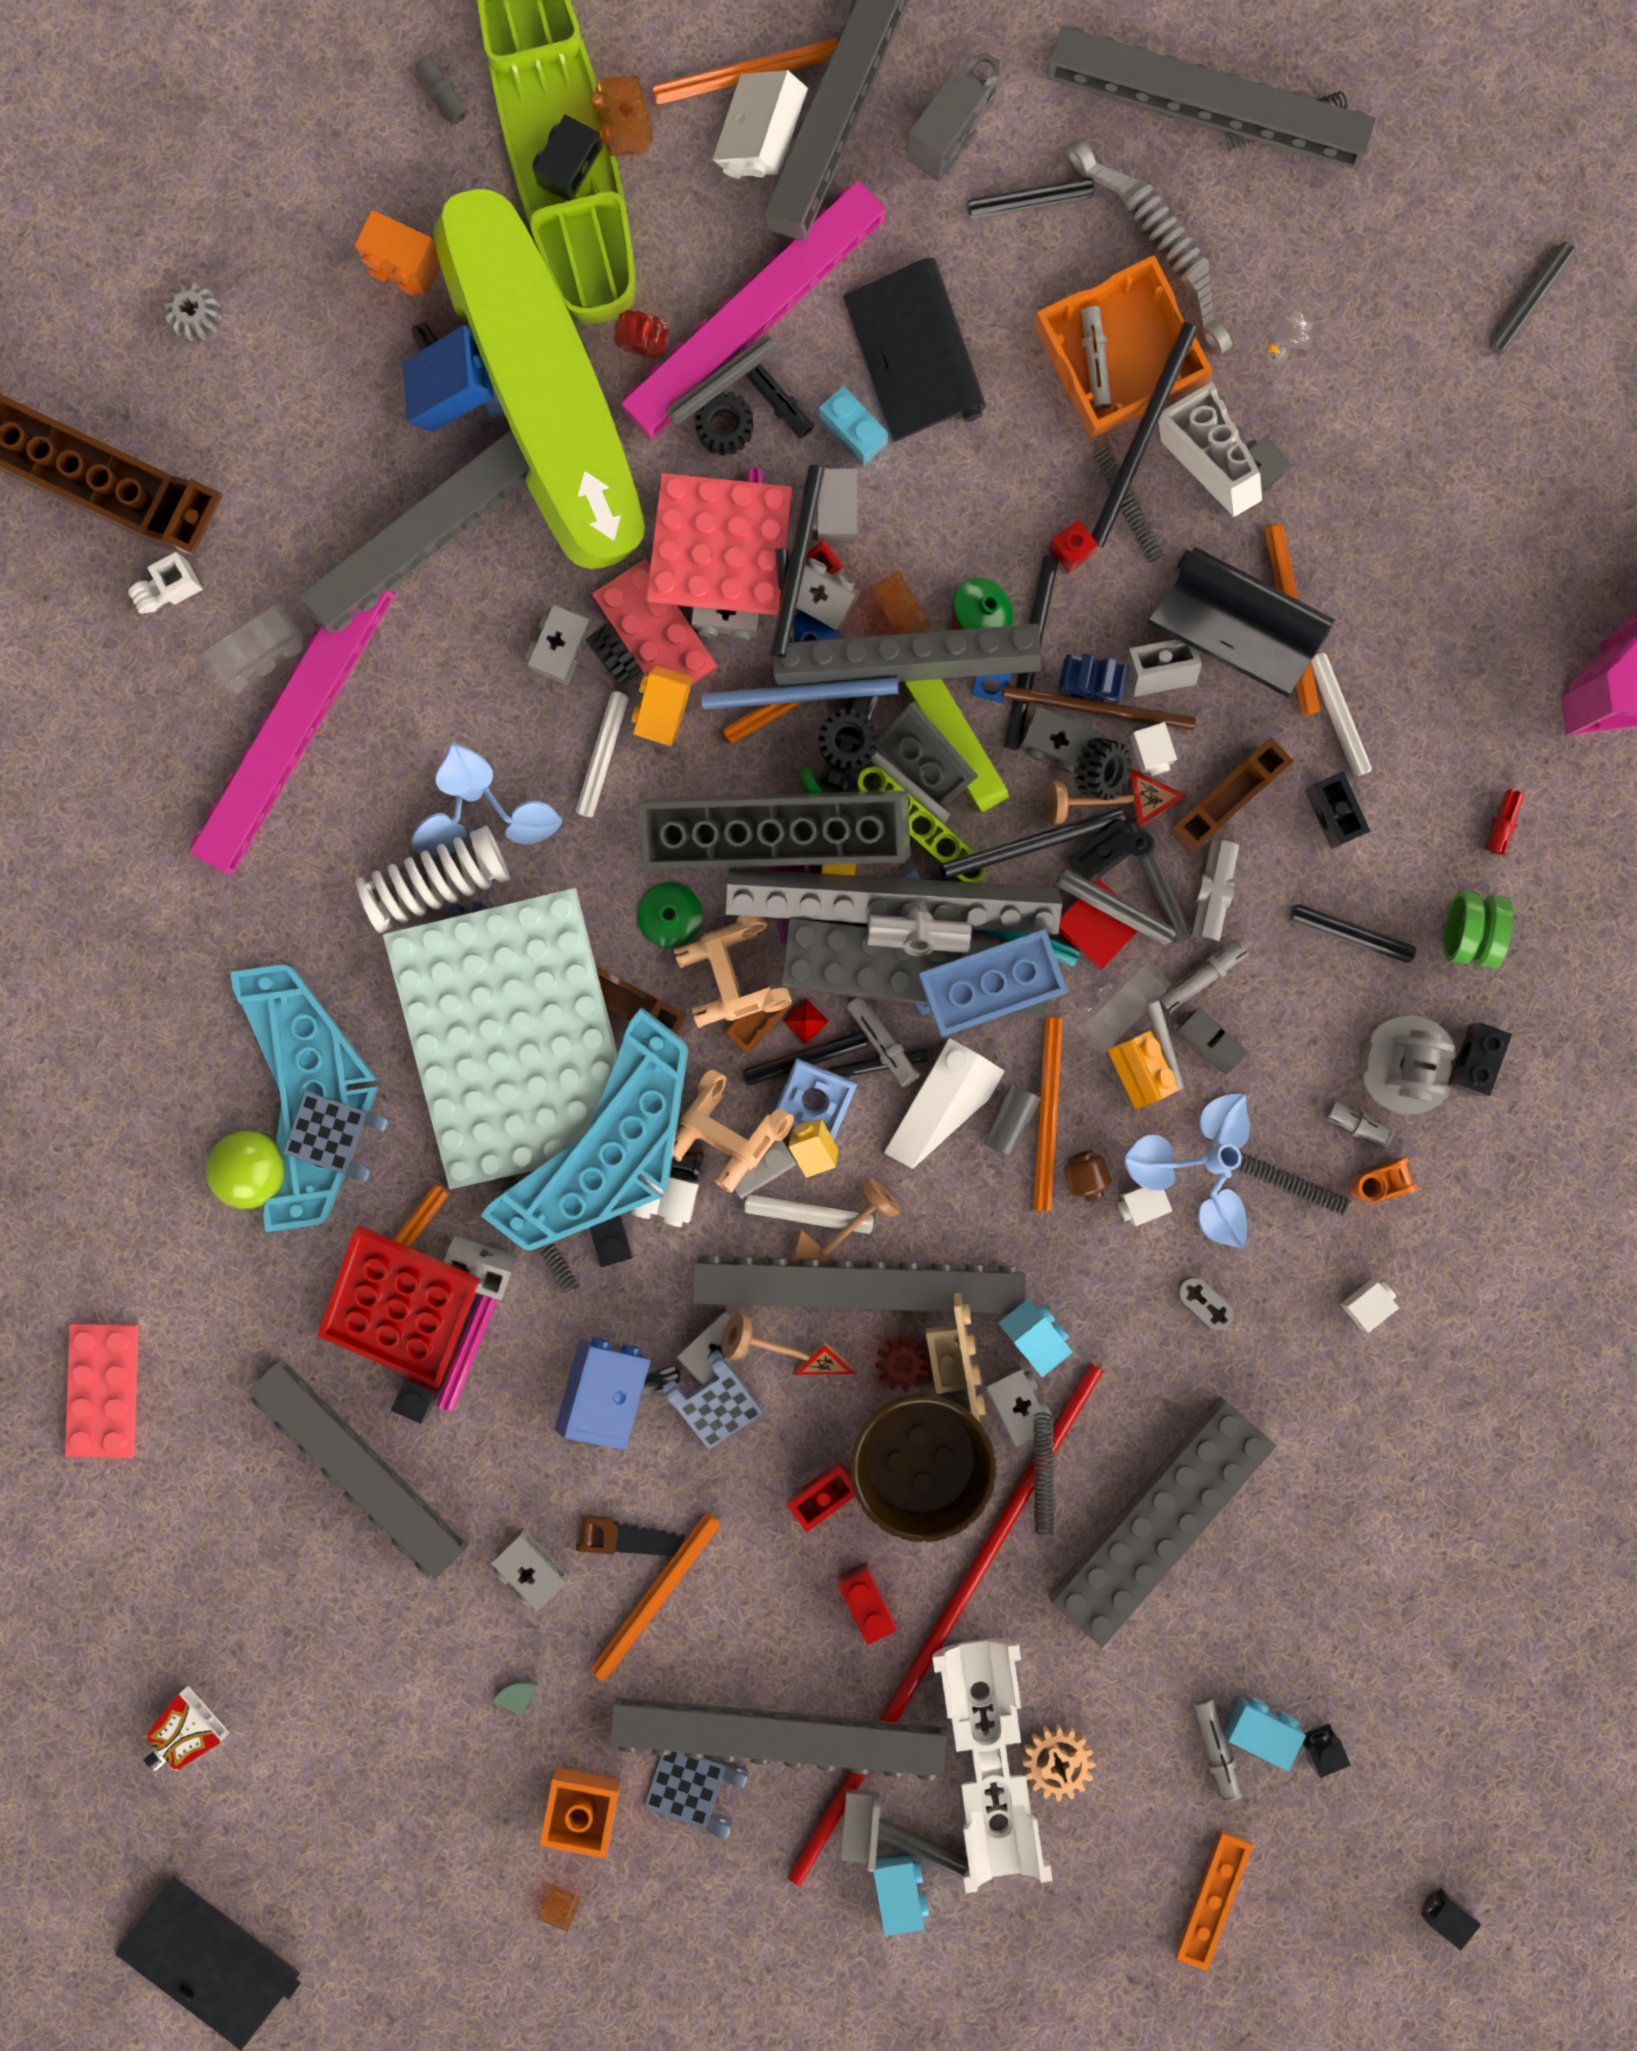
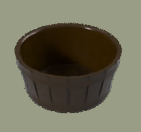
(923, 1468)

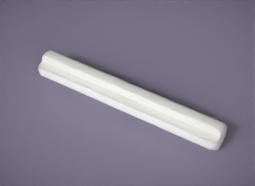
(1340, 715)
(602, 754)
(804, 1213)

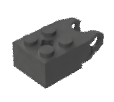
(952, 119)

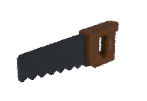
(626, 1538)

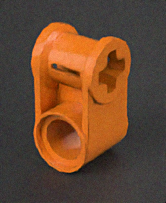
(1388, 1180)

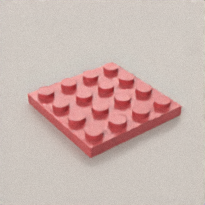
(718, 544)

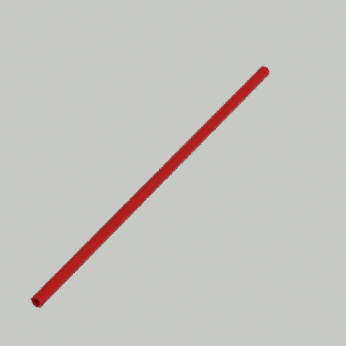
(948, 1618)

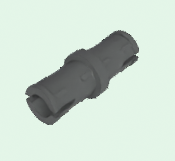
(441, 89)

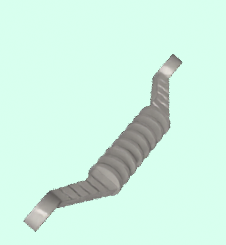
(1136, 195)

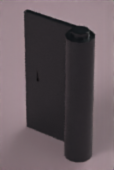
(926, 358)
(1241, 621)
(208, 1963)

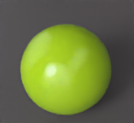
(245, 1169)

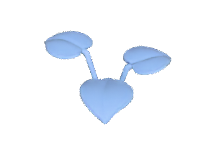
(468, 777)
(1227, 1123)

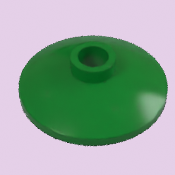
(970, 605)
(675, 931)

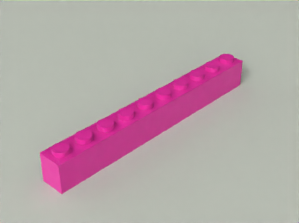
(756, 307)
(283, 740)

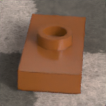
(751, 1029)

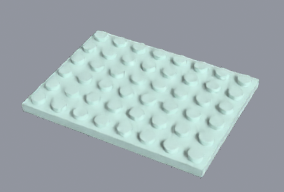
(505, 1032)

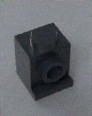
(1325, 1751)

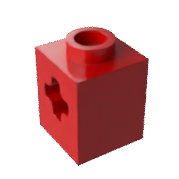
(1073, 546)

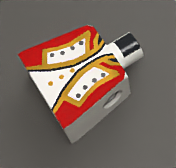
(183, 1732)

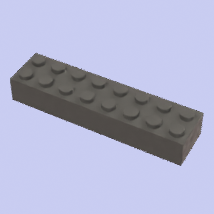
(775, 829)
(842, 963)
(1161, 1522)

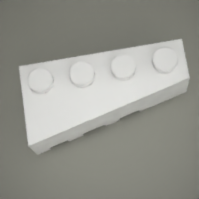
(1211, 449)

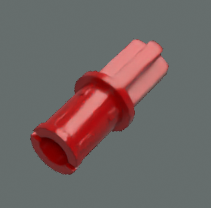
(1504, 822)

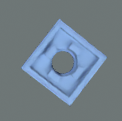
(836, 1088)

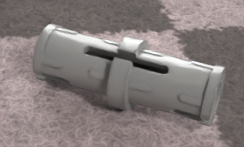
(1359, 1124)

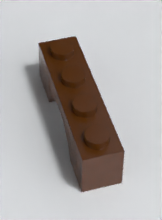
(1230, 795)
(628, 1000)

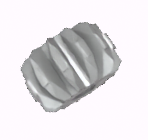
(194, 324)

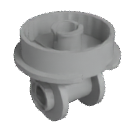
(1425, 1066)

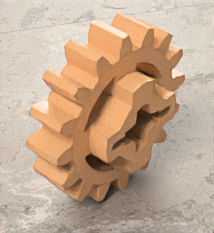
(1046, 1767)

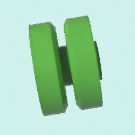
(1478, 929)

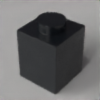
(415, 1400)
(1450, 1918)

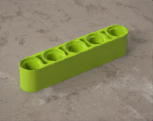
(944, 713)
(937, 832)

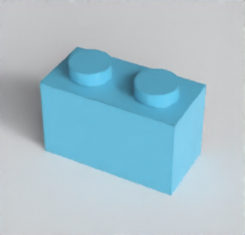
(853, 425)
(1036, 1337)
(1264, 1733)
(898, 1894)

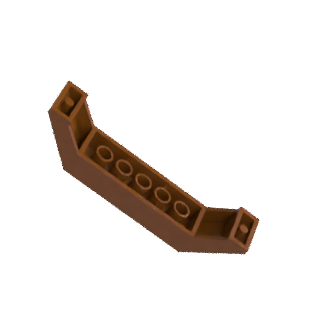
(103, 479)

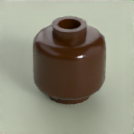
(1087, 1175)

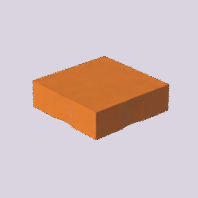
(1140, 330)

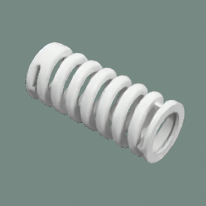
(490, 865)

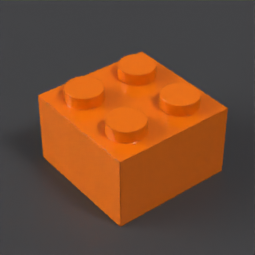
(398, 254)
(580, 1812)

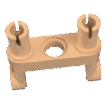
(731, 1002)
(744, 1153)

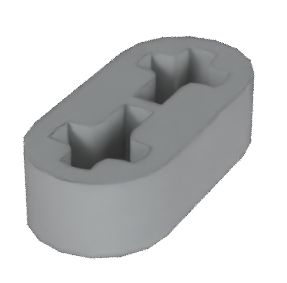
(1210, 1297)

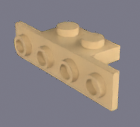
(951, 1358)

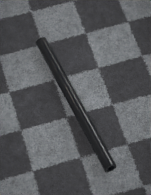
(1144, 433)

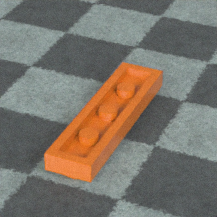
(1213, 1900)

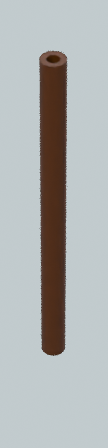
(1098, 707)

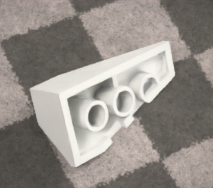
(947, 1098)

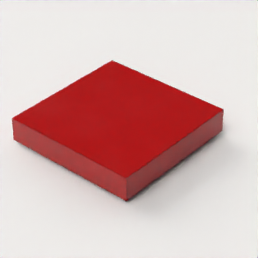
(1094, 931)

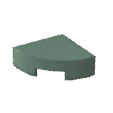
(516, 1696)

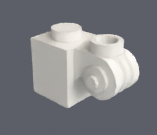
(171, 582)

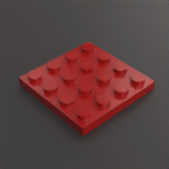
(398, 1306)

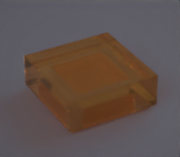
(559, 1908)

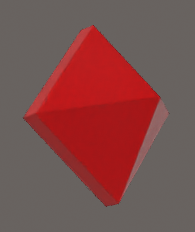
(825, 555)
(805, 1021)

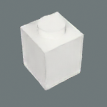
(1153, 749)
(1143, 1205)
(1370, 1305)

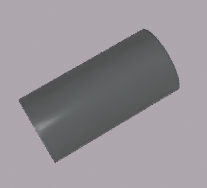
(1212, 1040)
(1011, 1120)

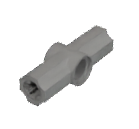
(1215, 890)
(918, 933)

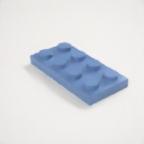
(992, 983)

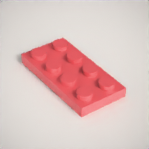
(650, 630)
(101, 1390)

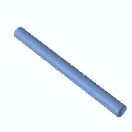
(800, 693)

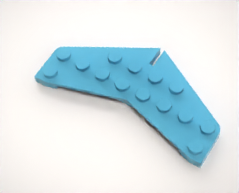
(304, 1055)
(626, 1138)

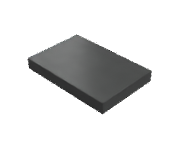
(925, 756)

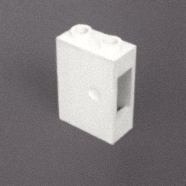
(760, 124)

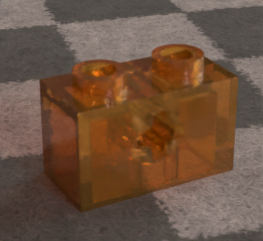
(622, 115)
(899, 606)

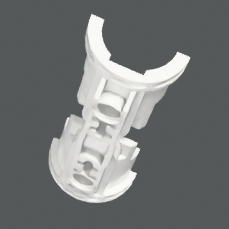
(1018, 1844)

